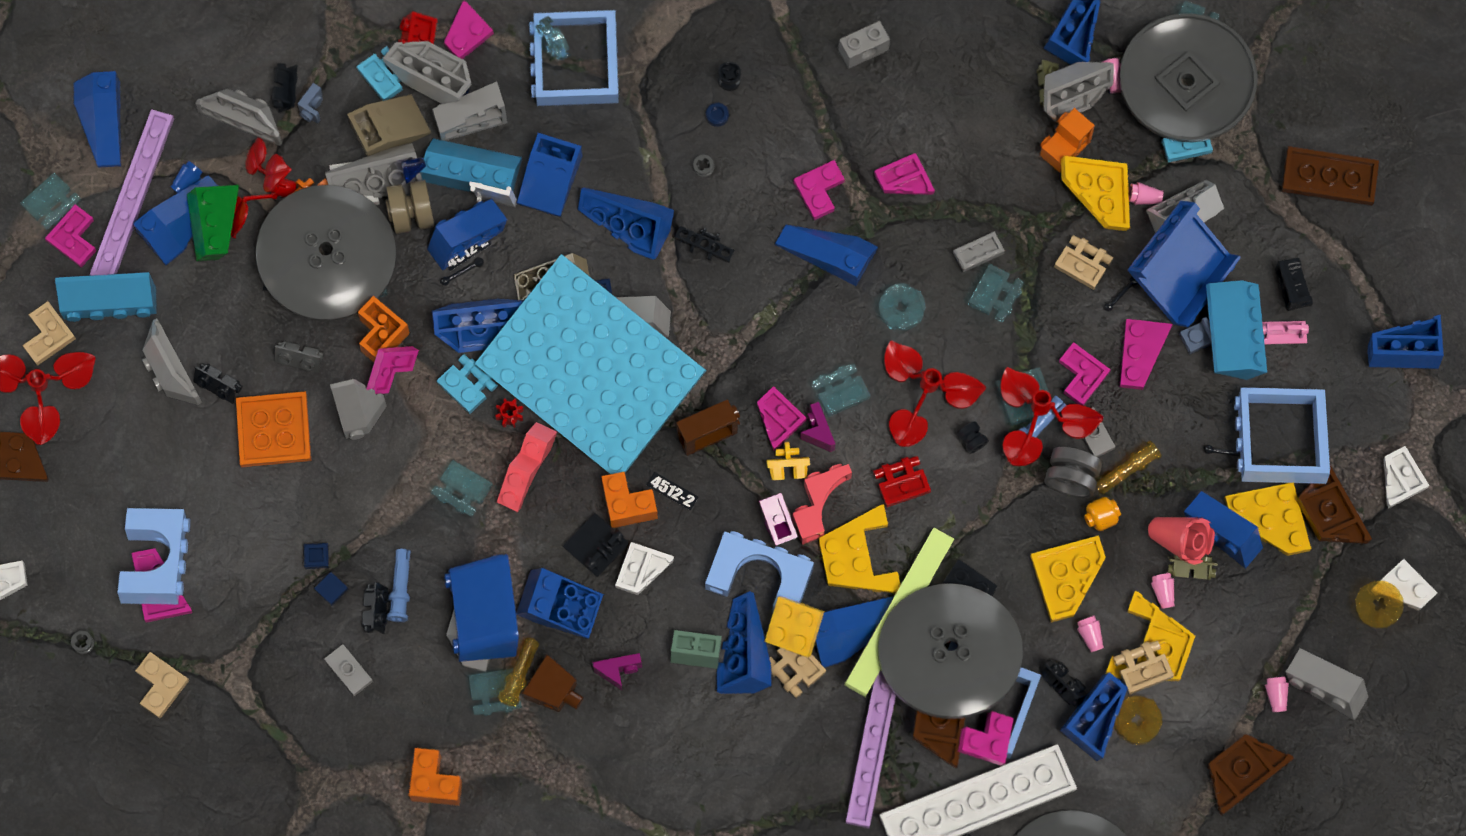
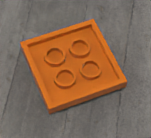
(273, 429)

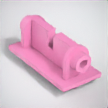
(1285, 332)

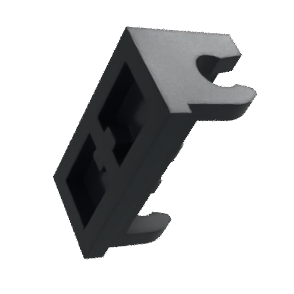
(1293, 284)

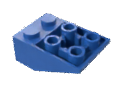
(549, 174)
(559, 603)

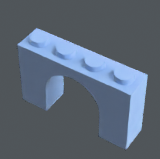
(736, 551)
(165, 582)

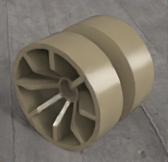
(403, 207)

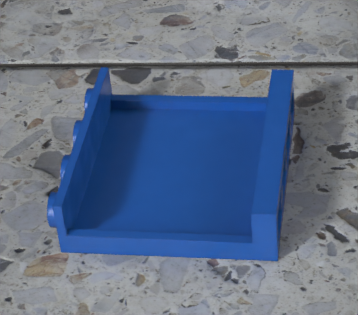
(1181, 263)

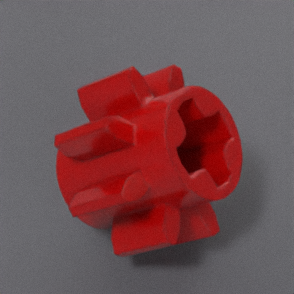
(506, 419)

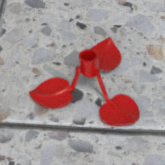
(274, 181)
(906, 362)
(1019, 388)
(43, 422)

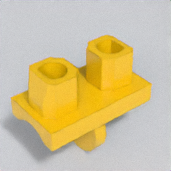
(777, 465)

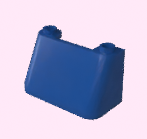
(483, 609)

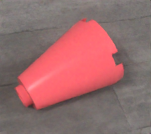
(1183, 536)

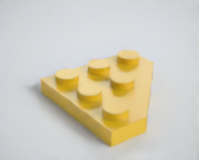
(1101, 189)
(1275, 515)
(1067, 574)

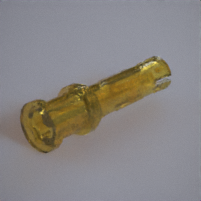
(1136, 462)
(516, 680)

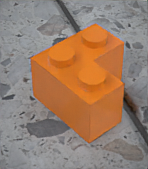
(1070, 139)
(385, 328)
(625, 507)
(428, 784)

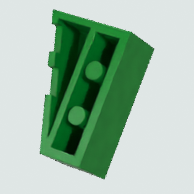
(212, 219)

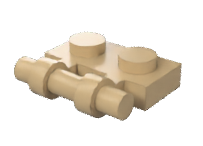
(1080, 267)
(806, 670)
(1146, 673)

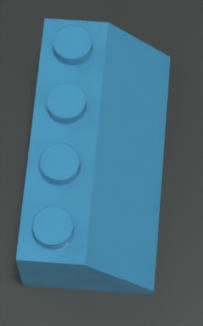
(458, 165)
(106, 296)
(1236, 329)

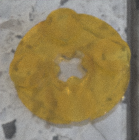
(1382, 617)
(1149, 727)

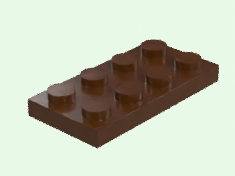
(1330, 175)

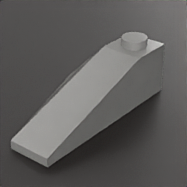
(375, 172)
(357, 407)

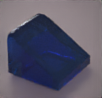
(412, 168)

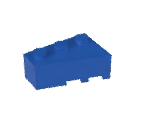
(1074, 32)
(464, 231)
(1409, 346)
(1232, 532)
(1095, 716)

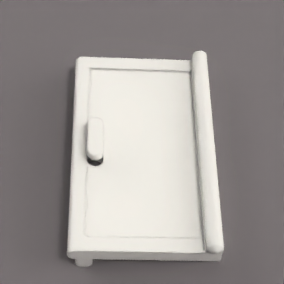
(498, 195)

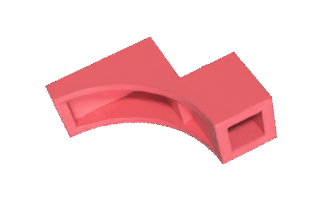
(525, 466)
(818, 488)

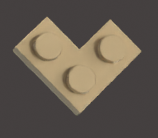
(53, 334)
(166, 684)

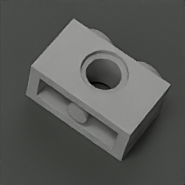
(864, 44)

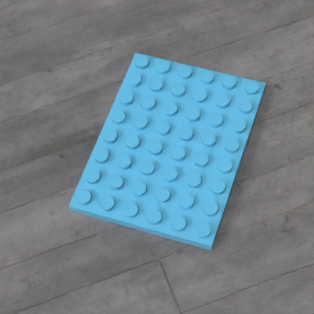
(590, 366)

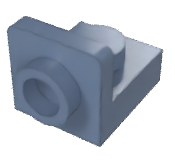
(311, 100)
(1197, 336)

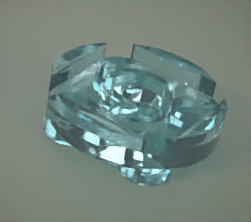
(557, 44)
(908, 296)

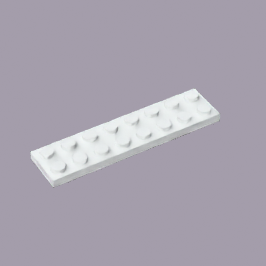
(984, 798)

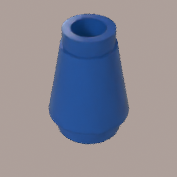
(186, 177)

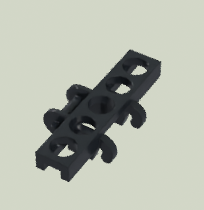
(712, 243)

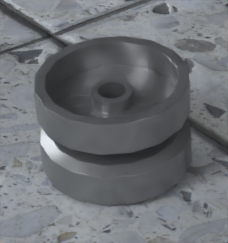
(1073, 472)

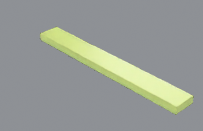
(917, 578)

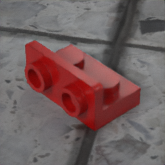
(418, 28)

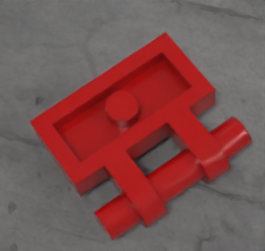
(903, 487)

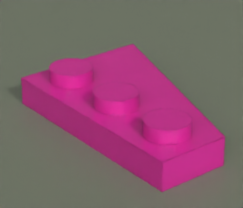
(1140, 351)
(148, 561)

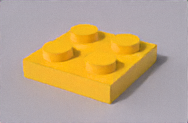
(794, 626)

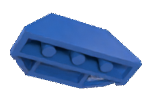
(473, 324)

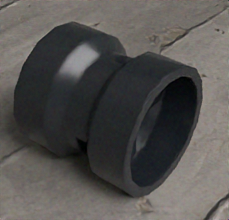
(730, 71)
(972, 437)

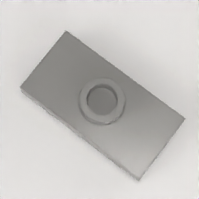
(978, 251)
(1099, 441)
(348, 670)

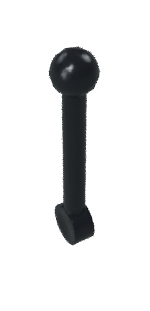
(477, 263)
(1109, 306)
(1209, 449)

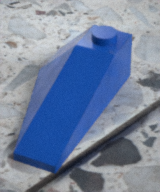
(99, 112)
(634, 221)
(168, 225)
(833, 252)
(848, 630)
(746, 657)

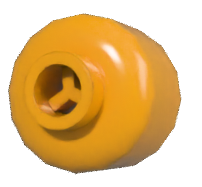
(1102, 514)

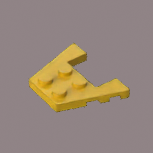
(848, 559)
(1171, 635)

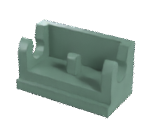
(695, 649)

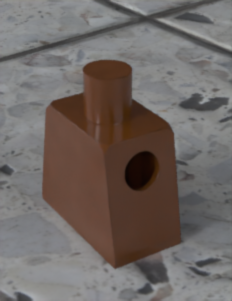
(552, 687)

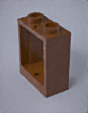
(708, 427)

